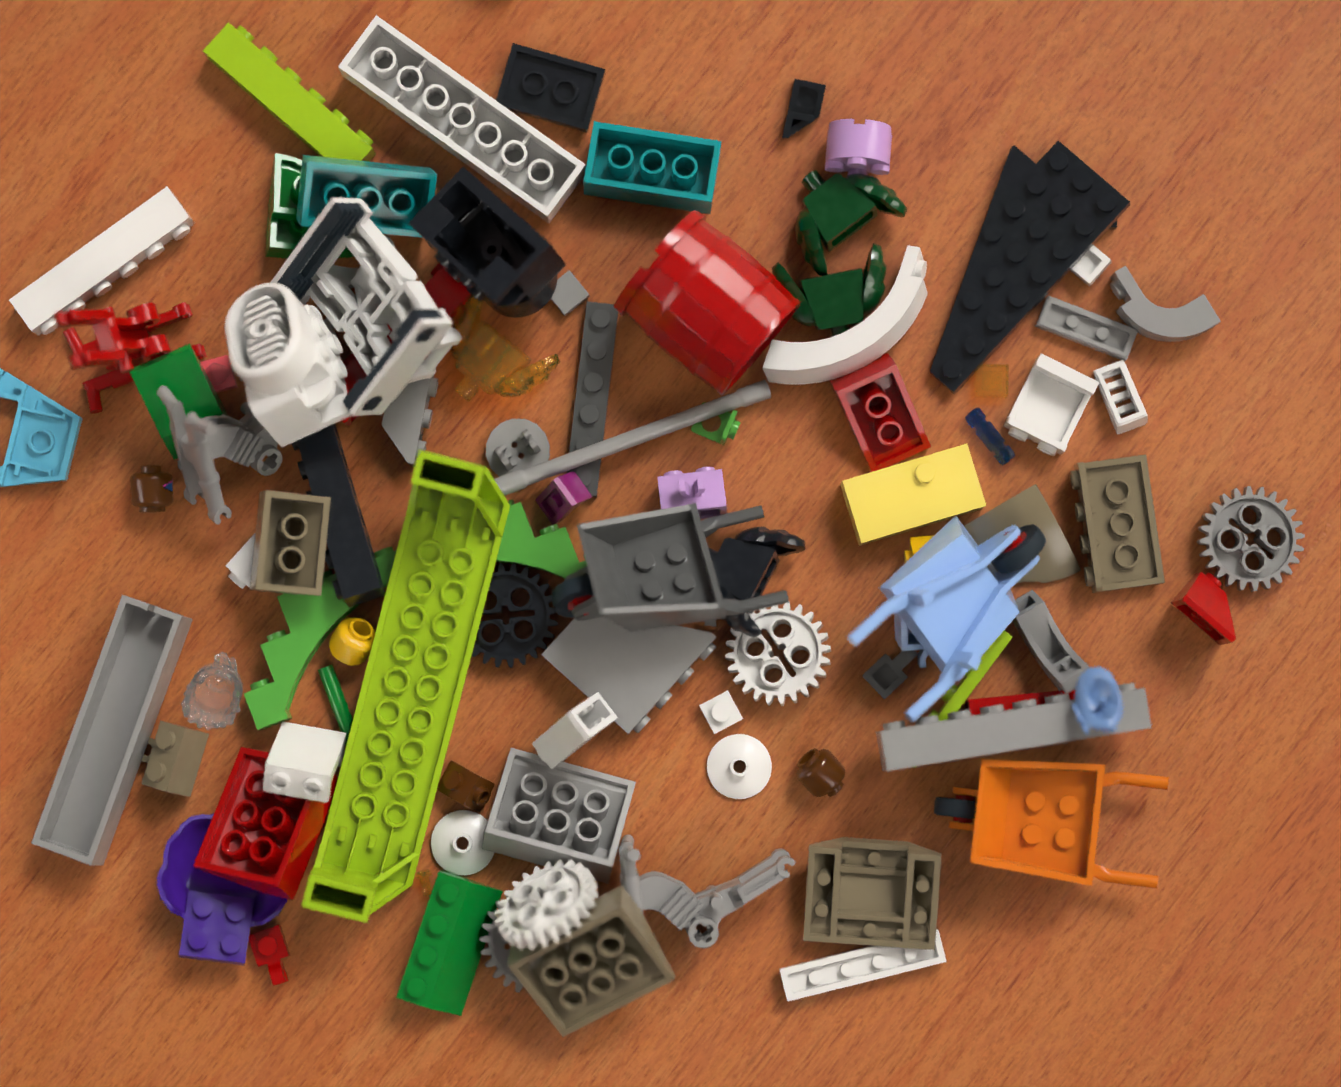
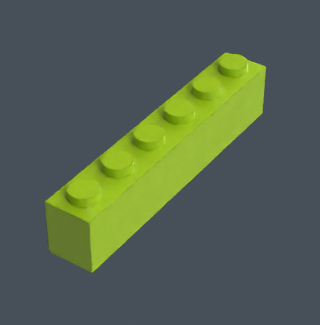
(284, 96)

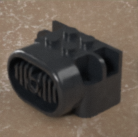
(489, 247)

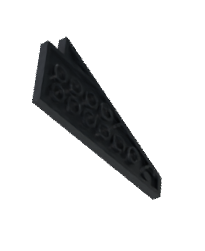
(1030, 239)

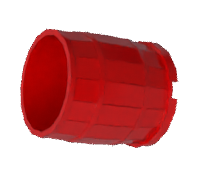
(707, 303)

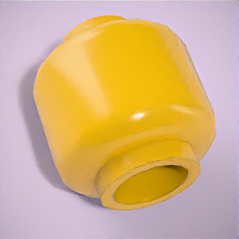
(352, 641)

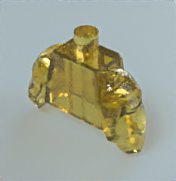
(493, 360)

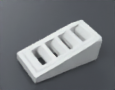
(1132, 421)

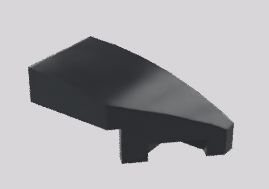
(804, 105)

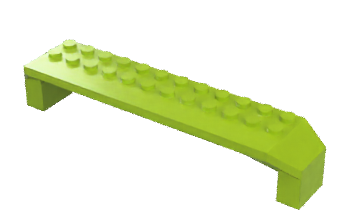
(410, 688)

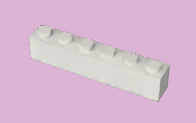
(103, 261)

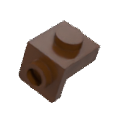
(465, 786)

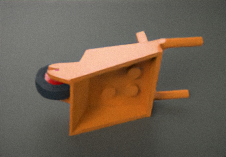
(1042, 818)

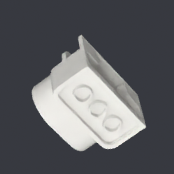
(286, 362)

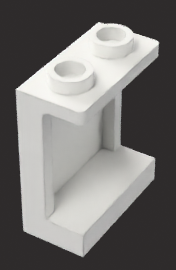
(1050, 405)
(304, 761)

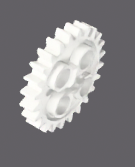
(802, 637)
(546, 904)

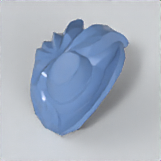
(1097, 701)

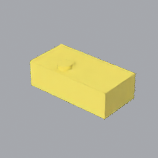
(913, 494)

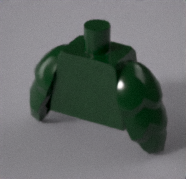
(839, 210)
(838, 297)

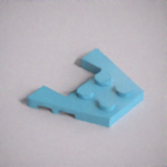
(40, 438)

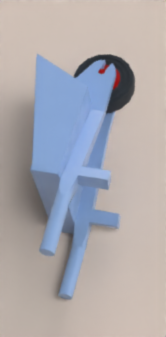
(957, 598)

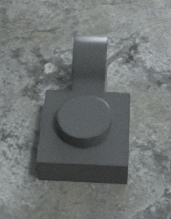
(888, 673)

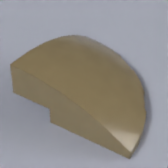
(1026, 509)

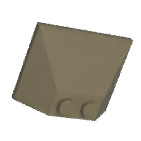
(872, 893)

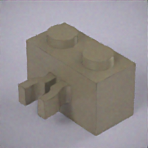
(174, 758)

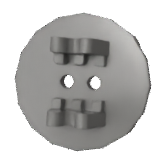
(530, 440)

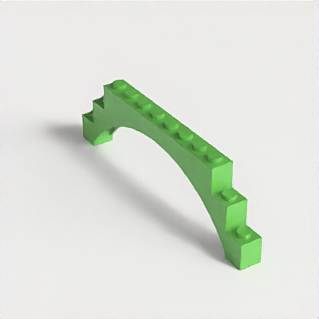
(315, 617)

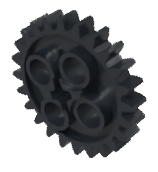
(509, 645)

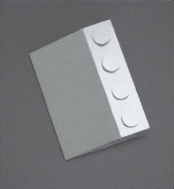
(558, 814)

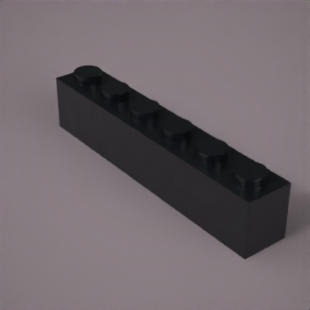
(347, 535)

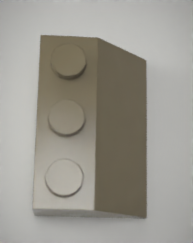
(290, 543)

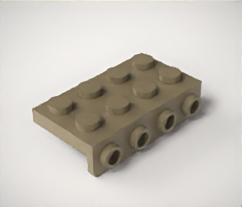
(1117, 523)

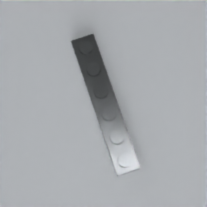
(593, 386)

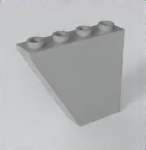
(628, 667)

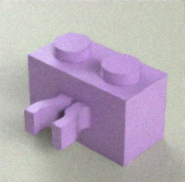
(700, 487)

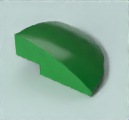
(282, 227)

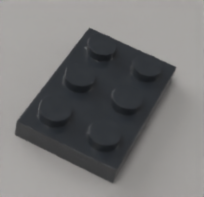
(550, 87)

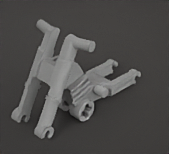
(212, 437)
(688, 909)

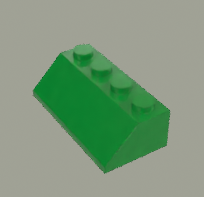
(448, 944)

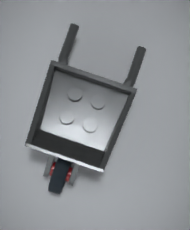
(654, 571)

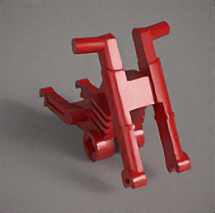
(119, 343)

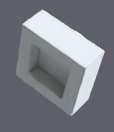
(1091, 265)
(721, 712)

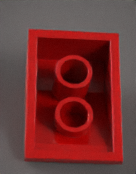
(881, 413)

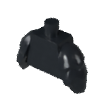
(747, 565)

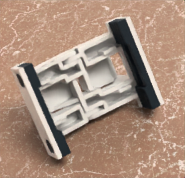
(383, 296)

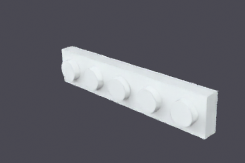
(855, 968)

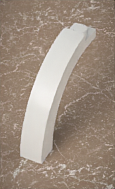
(860, 345)

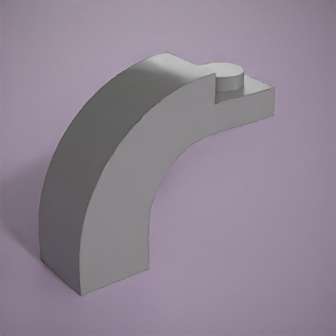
(1160, 322)
(1047, 642)

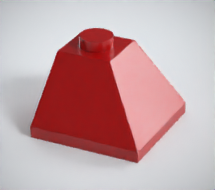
(1207, 607)

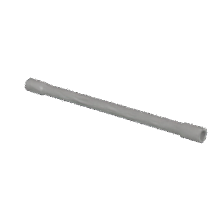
(741, 398)

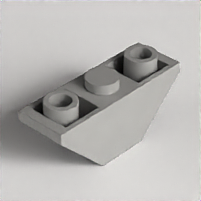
(408, 416)

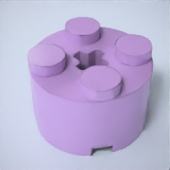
(858, 147)

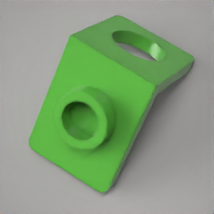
(726, 430)

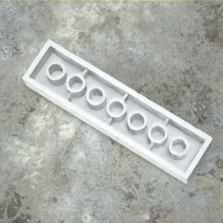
(462, 119)

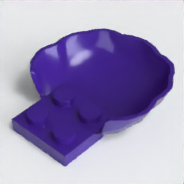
(213, 908)

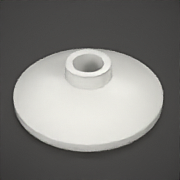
(721, 763)
(445, 848)

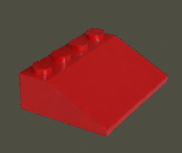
(261, 835)

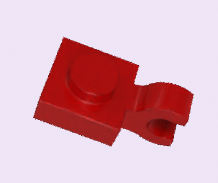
(270, 948)

